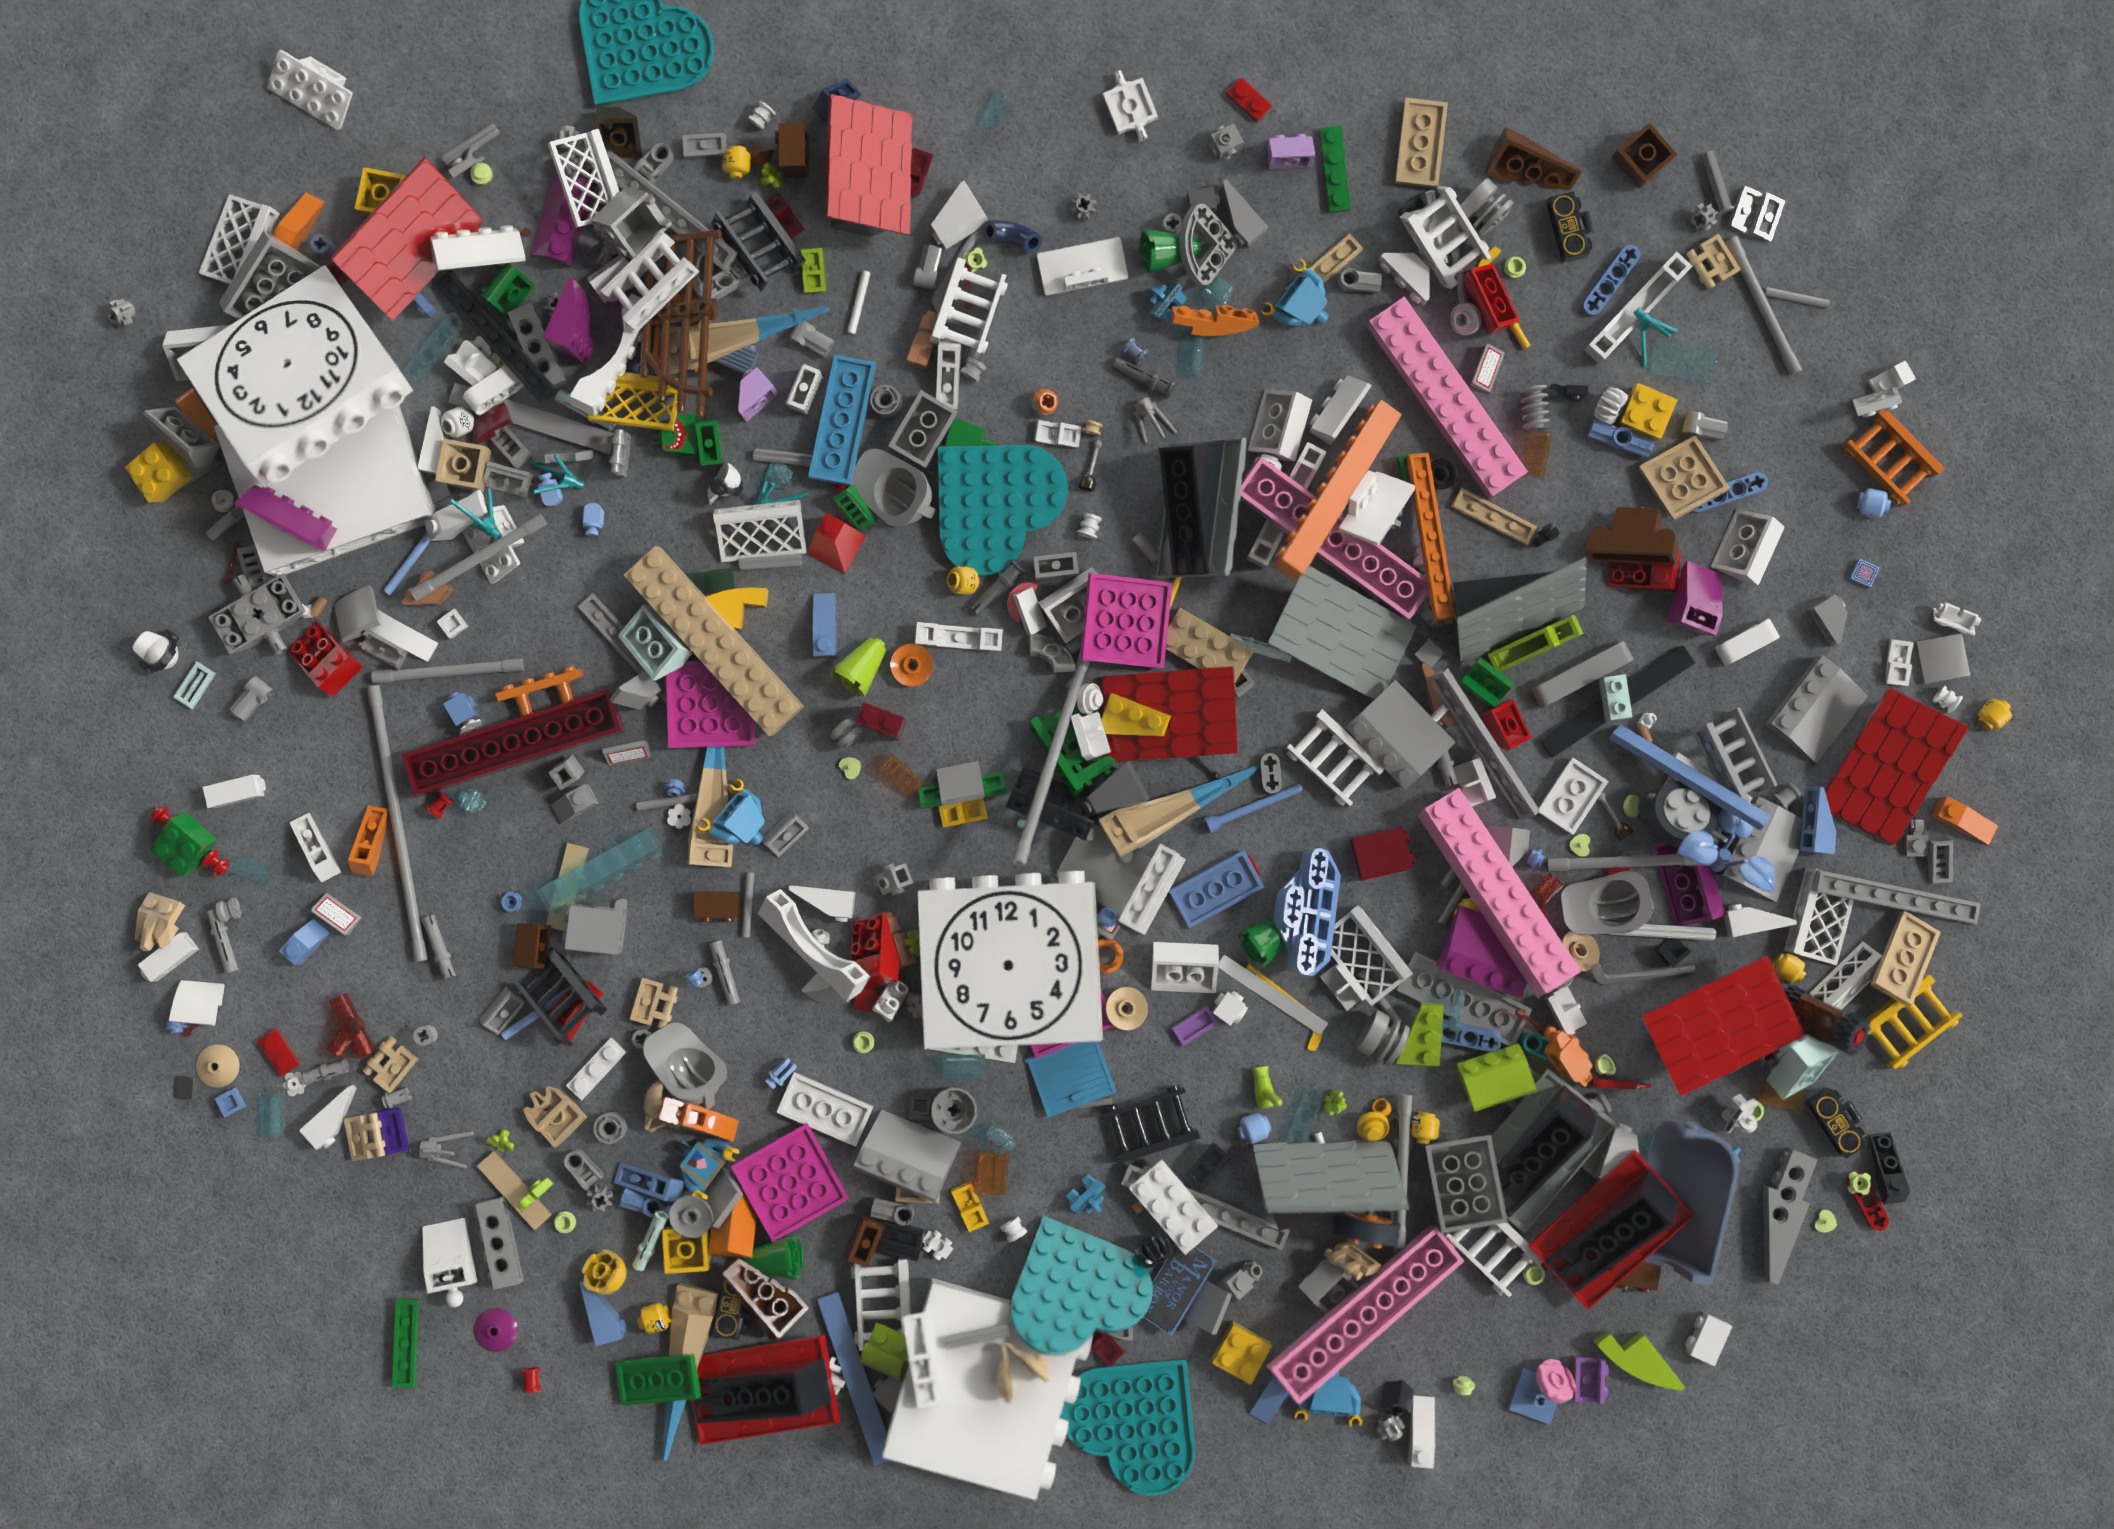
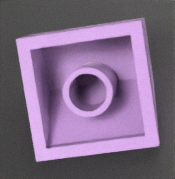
(1290, 152)
(755, 393)

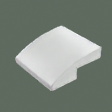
(196, 1002)

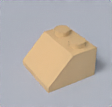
(462, 464)

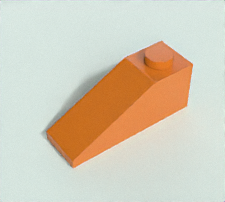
(299, 221)
(1963, 819)
(369, 841)

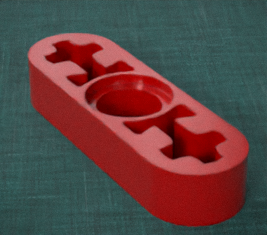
(1870, 1218)

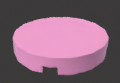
(1555, 1381)

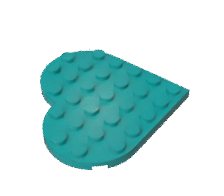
(643, 49)
(993, 499)
(1076, 1287)
(1138, 1420)

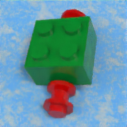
(185, 844)

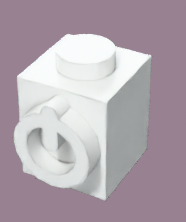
(1230, 1007)

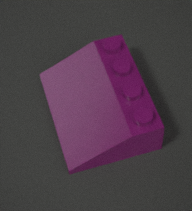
(571, 325)
(1478, 955)

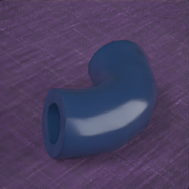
(1012, 234)

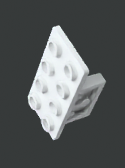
(311, 88)
(1082, 266)
(1375, 506)
(503, 561)

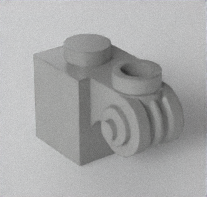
(1241, 1281)

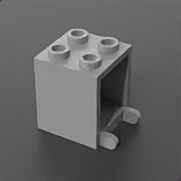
(629, 222)
(596, 928)

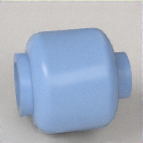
(1873, 503)
(1254, 1128)

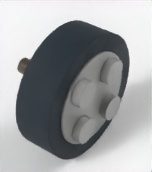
(1679, 812)

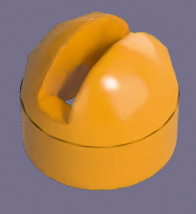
(1382, 1106)

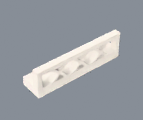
(1853, 983)

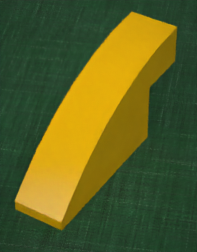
(732, 603)

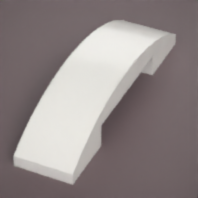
(405, 637)
(958, 637)

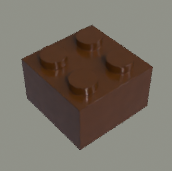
(793, 150)
(1644, 155)

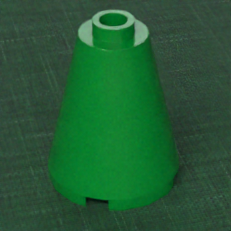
(1161, 249)
(1262, 942)
(778, 1258)

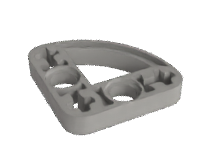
(1217, 245)
(731, 274)

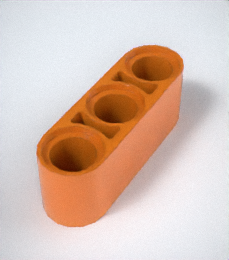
(198, 412)

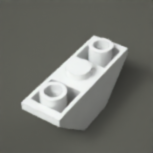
(1409, 274)

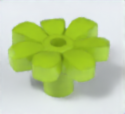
(771, 176)
(913, 942)
(1334, 1103)
(501, 1141)

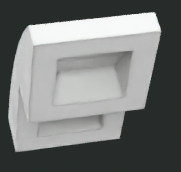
(1057, 434)
(1898, 662)

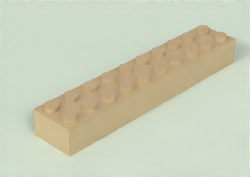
(714, 640)

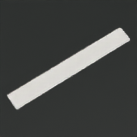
(1272, 995)

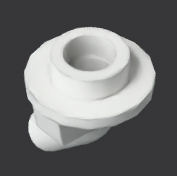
(821, 936)

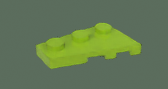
(1424, 1038)

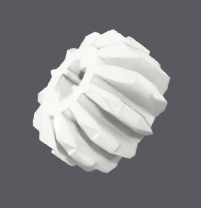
(1610, 405)

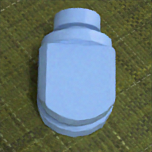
(552, 497)
(593, 519)
(777, 1070)

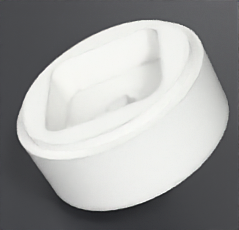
(223, 500)

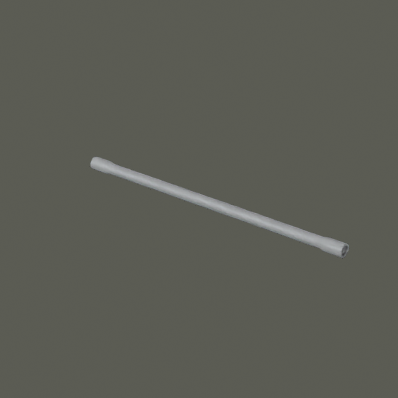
(376, 703)

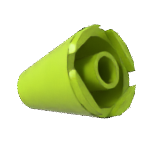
(860, 667)

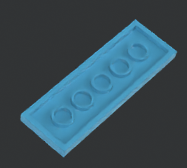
(842, 420)

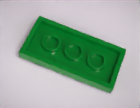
(657, 1379)

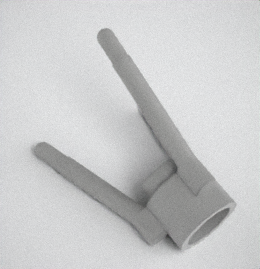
(1147, 410)
(432, 1150)

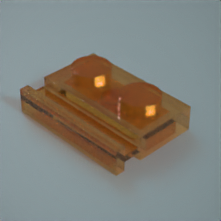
(991, 1173)

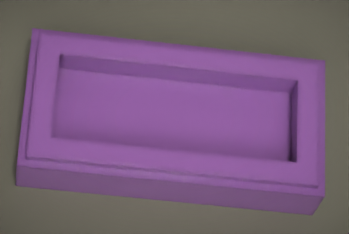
(1194, 1025)

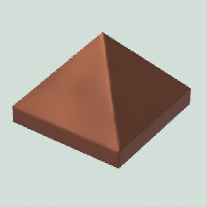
(761, 155)

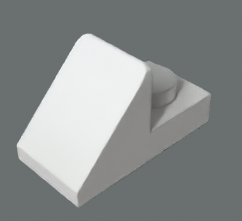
(1894, 377)

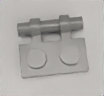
(620, 455)

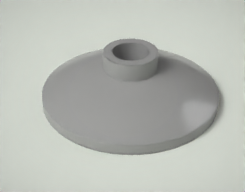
(684, 1222)

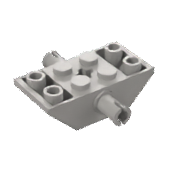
(239, 621)

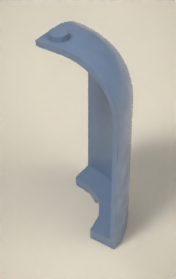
(1704, 1176)

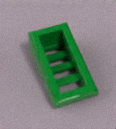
(856, 498)

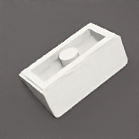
(1029, 610)

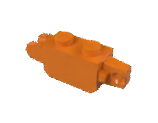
(1568, 1056)

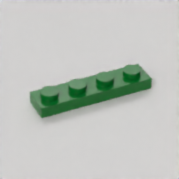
(1335, 169)
(992, 784)
(405, 1343)

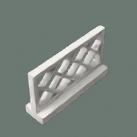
(601, 169)
(265, 222)
(755, 513)
(1803, 915)
(1381, 945)

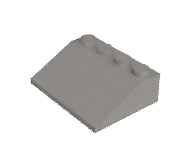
(265, 274)
(1817, 708)
(1400, 734)
(1775, 842)
(1113, 875)
(907, 1156)
(1466, 1183)

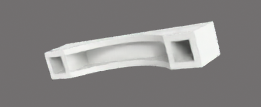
(1646, 299)
(593, 389)
(1270, 534)
(839, 973)

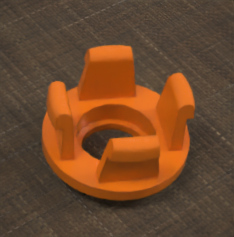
(1118, 955)

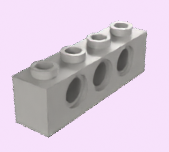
(528, 316)
(508, 1252)

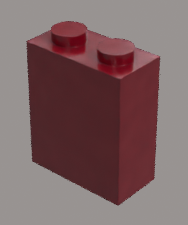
(881, 721)
(1382, 853)

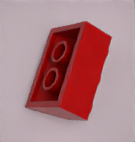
(1490, 298)

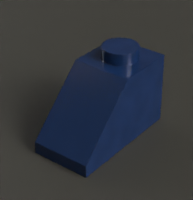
(842, 88)

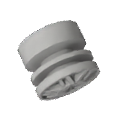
(1486, 207)
(1386, 1040)
(961, 1121)

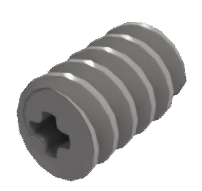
(1534, 408)

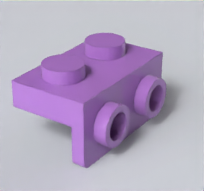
(1590, 1379)

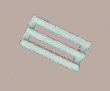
(201, 689)

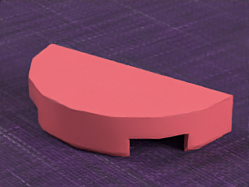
(1012, 608)

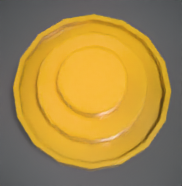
(1372, 1126)

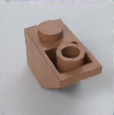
(433, 598)

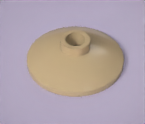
(1586, 947)
(1136, 1006)
(227, 1066)

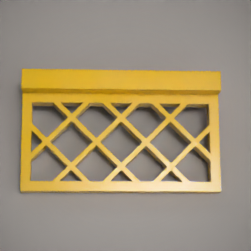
(634, 383)

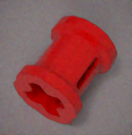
(440, 804)
(530, 1379)

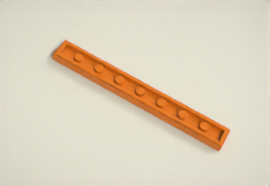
(1431, 537)

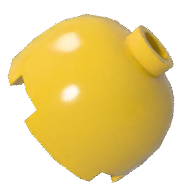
(604, 1273)

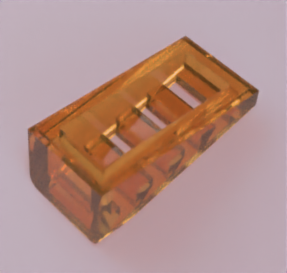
(1529, 452)
(883, 768)

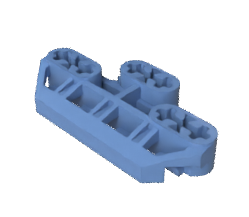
(1308, 906)

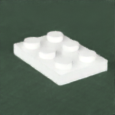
(1572, 796)

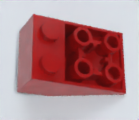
(1645, 576)
(324, 659)
(875, 950)

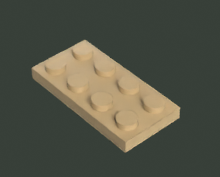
(1421, 143)
(1204, 644)
(1905, 958)

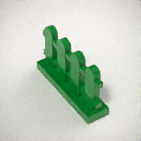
(1072, 759)

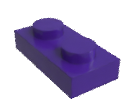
(393, 1130)

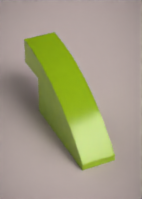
(1535, 643)
(1639, 1359)

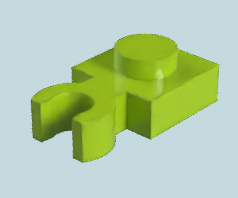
(537, 1190)

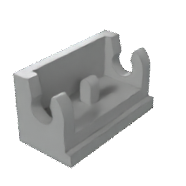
(507, 479)
(383, 649)

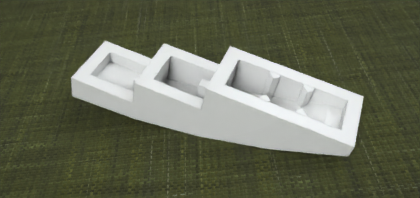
(921, 1361)

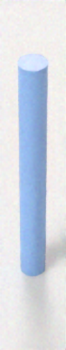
(407, 564)
(532, 1016)

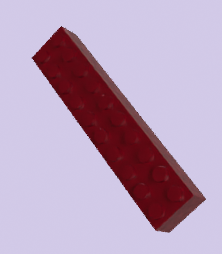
(513, 743)

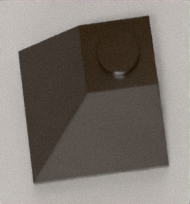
(619, 131)

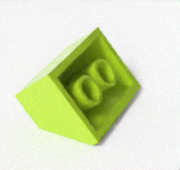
(1496, 1077)

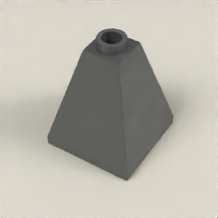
(1116, 791)

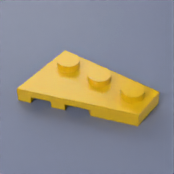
(1132, 718)

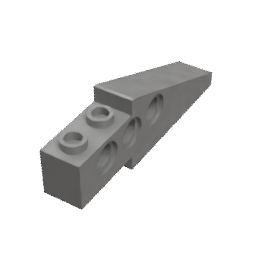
(1782, 1231)

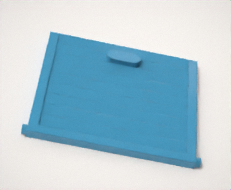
(1071, 1077)

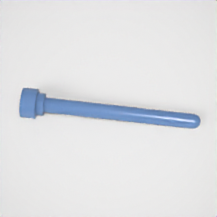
(1215, 822)

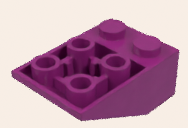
(1697, 600)

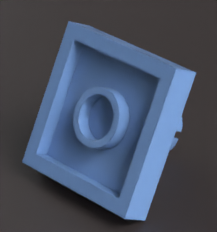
(1530, 1400)

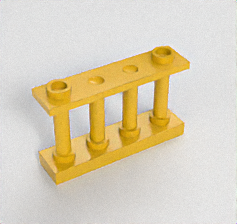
(1888, 1013)

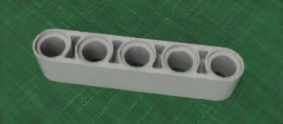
(1582, 674)

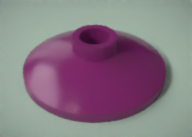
(503, 1322)

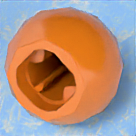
(1039, 402)

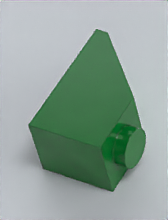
(709, 441)

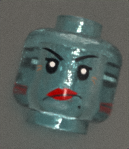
(1000, 1138)

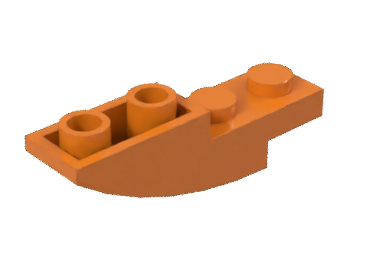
(1222, 321)
(698, 1119)

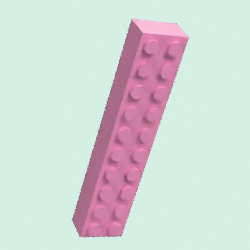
(1446, 398)
(1363, 563)
(1498, 893)
(1364, 1314)

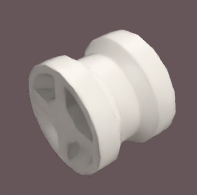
(1013, 1229)

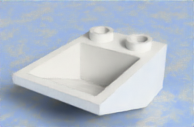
(448, 1252)

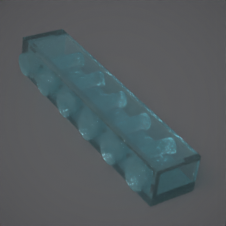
(601, 869)

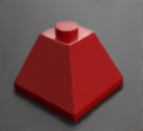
(835, 543)
(1506, 725)

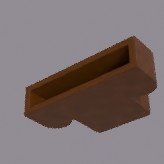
(1633, 539)

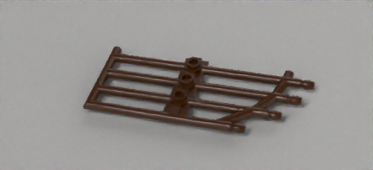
(683, 313)

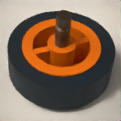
(1366, 1228)

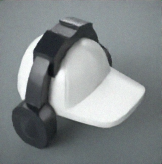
(726, 482)
(156, 650)

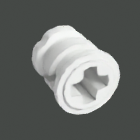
(761, 115)
(1089, 526)
(1947, 699)

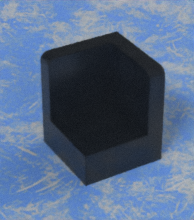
(1672, 952)
(1397, 1398)

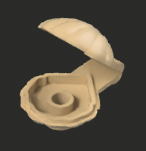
(651, 1108)
(1003, 1379)

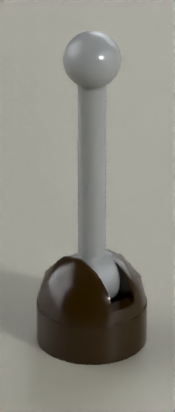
(1087, 481)
(1622, 829)

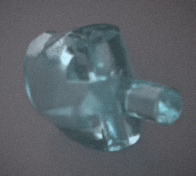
(1217, 293)

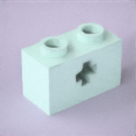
(1615, 698)

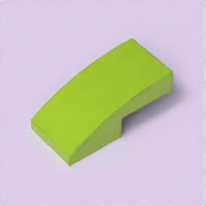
(813, 270)

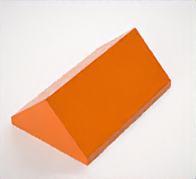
(736, 1233)

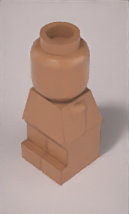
(921, 348)
(905, 957)

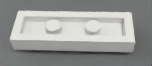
(596, 1068)

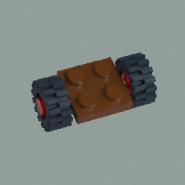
(1828, 1022)

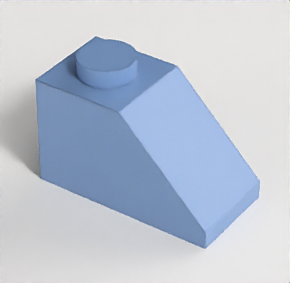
(304, 942)

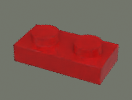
(1249, 99)
(279, 1052)

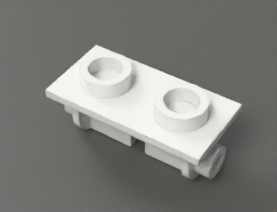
(1947, 616)

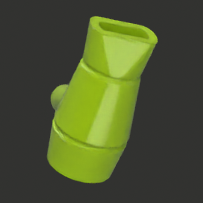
(1263, 1089)

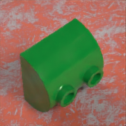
(507, 289)

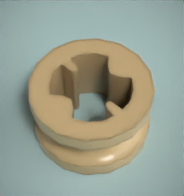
(1092, 427)

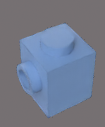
(461, 708)

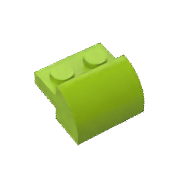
(886, 1352)

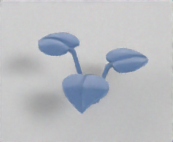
(1700, 849)

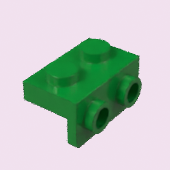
(1486, 683)

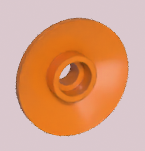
(901, 660)

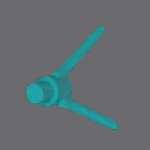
(1646, 322)
(567, 479)
(764, 498)
(486, 525)

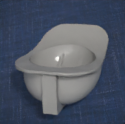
(892, 488)
(1607, 904)
(685, 1065)

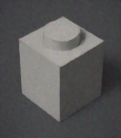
(566, 772)

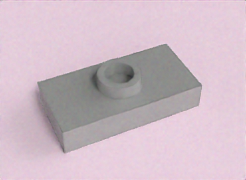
(704, 145)

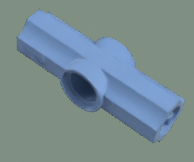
(1633, 443)
(640, 1202)

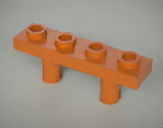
(521, 693)

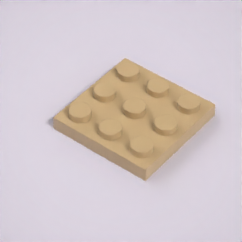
(1684, 478)

